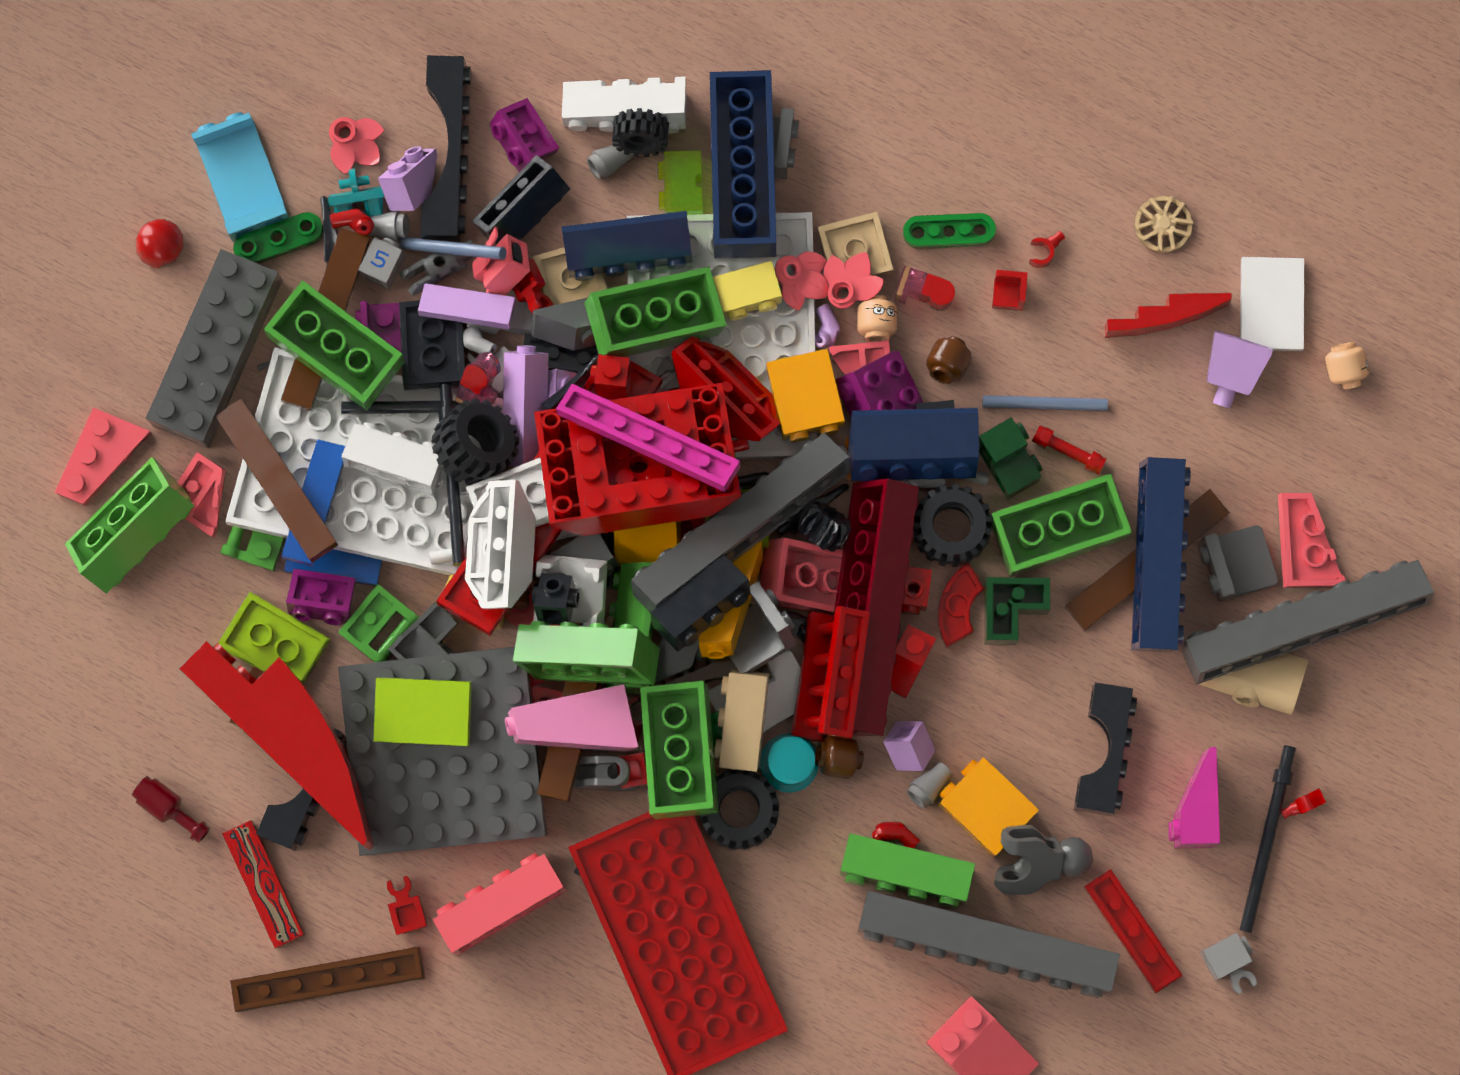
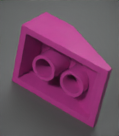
(1197, 815)

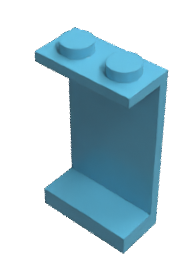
(240, 174)

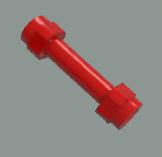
(1044, 437)

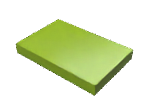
(265, 632)
(422, 711)

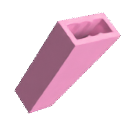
(581, 721)

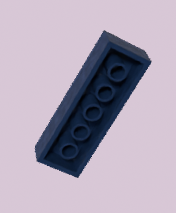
(742, 164)
(1159, 554)

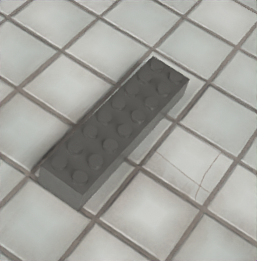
(988, 943)

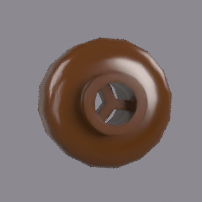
(948, 360)
(838, 757)

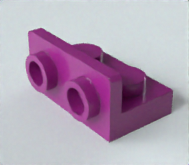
(522, 134)
(382, 320)
(320, 597)

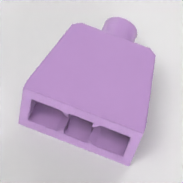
(1235, 366)

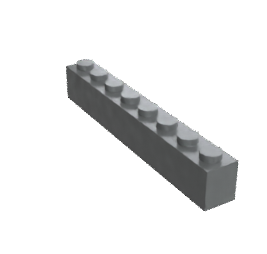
(745, 520)
(1306, 621)

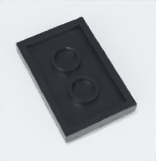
(430, 349)

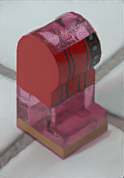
(926, 288)
(478, 379)

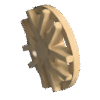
(1163, 224)

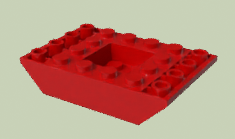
(591, 476)

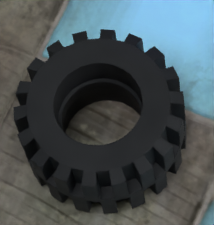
(489, 428)
(960, 500)
(767, 815)

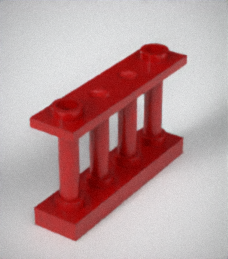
(842, 676)

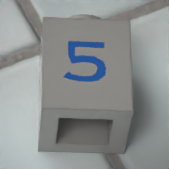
(382, 262)

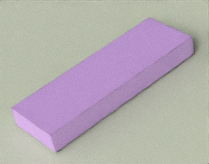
(466, 306)

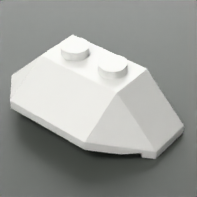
(500, 545)

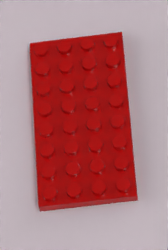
(678, 941)

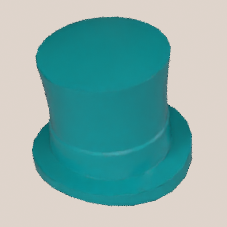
(788, 763)

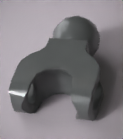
(602, 774)
(1040, 860)

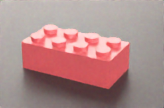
(499, 904)

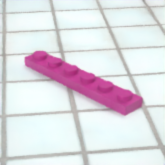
(648, 437)

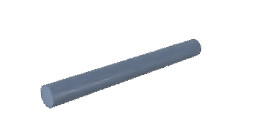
(453, 248)
(1050, 403)

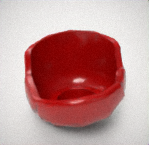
(159, 243)

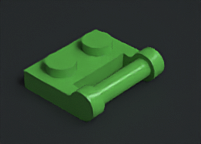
(261, 552)
(372, 618)

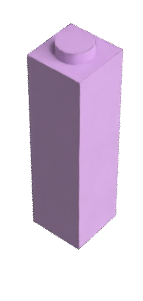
(523, 393)

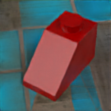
(910, 658)

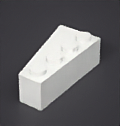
(596, 104)

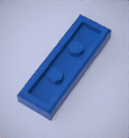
(341, 563)

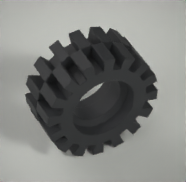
(640, 132)

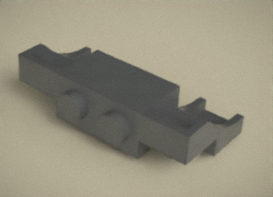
(426, 635)

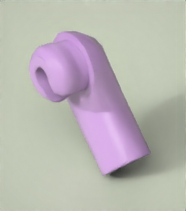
(829, 329)

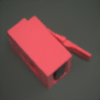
(502, 275)

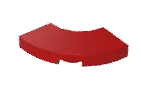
(956, 603)

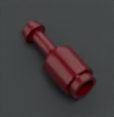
(165, 805)

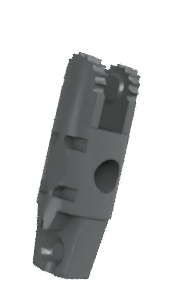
(452, 263)

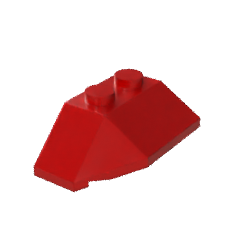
(748, 402)

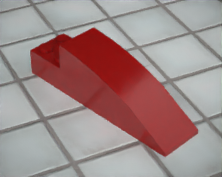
(289, 727)

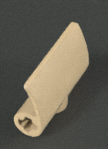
(1268, 683)

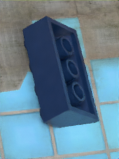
(627, 245)
(914, 444)

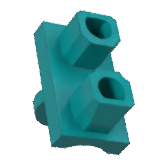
(371, 196)

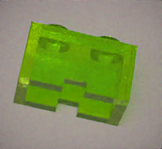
(680, 174)

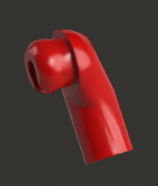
(354, 219)
(895, 831)

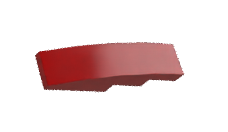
(1178, 311)

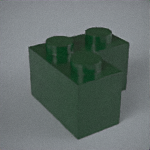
(1007, 459)
(1005, 600)

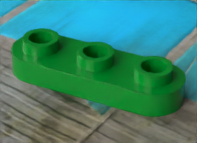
(961, 224)
(292, 240)

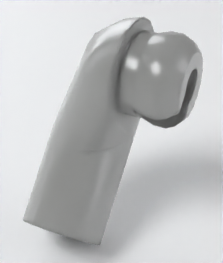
(474, 341)

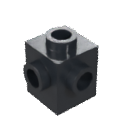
(555, 598)

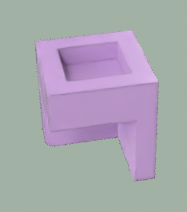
(909, 745)

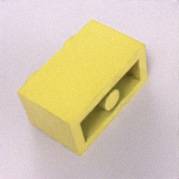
(748, 290)

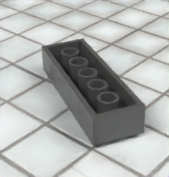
(214, 348)

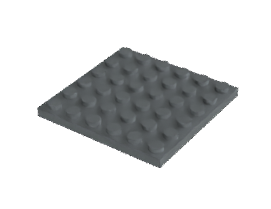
(445, 792)

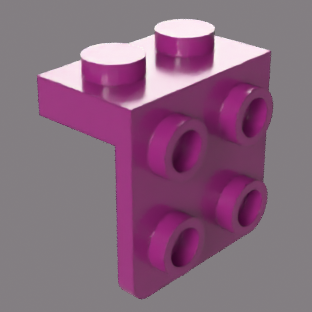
(879, 386)

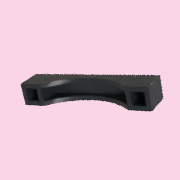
(442, 209)

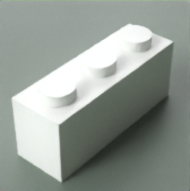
(392, 457)

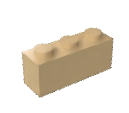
(742, 720)

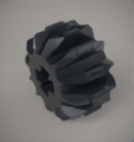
(824, 526)

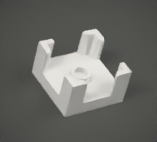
(588, 577)

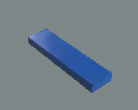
(320, 489)

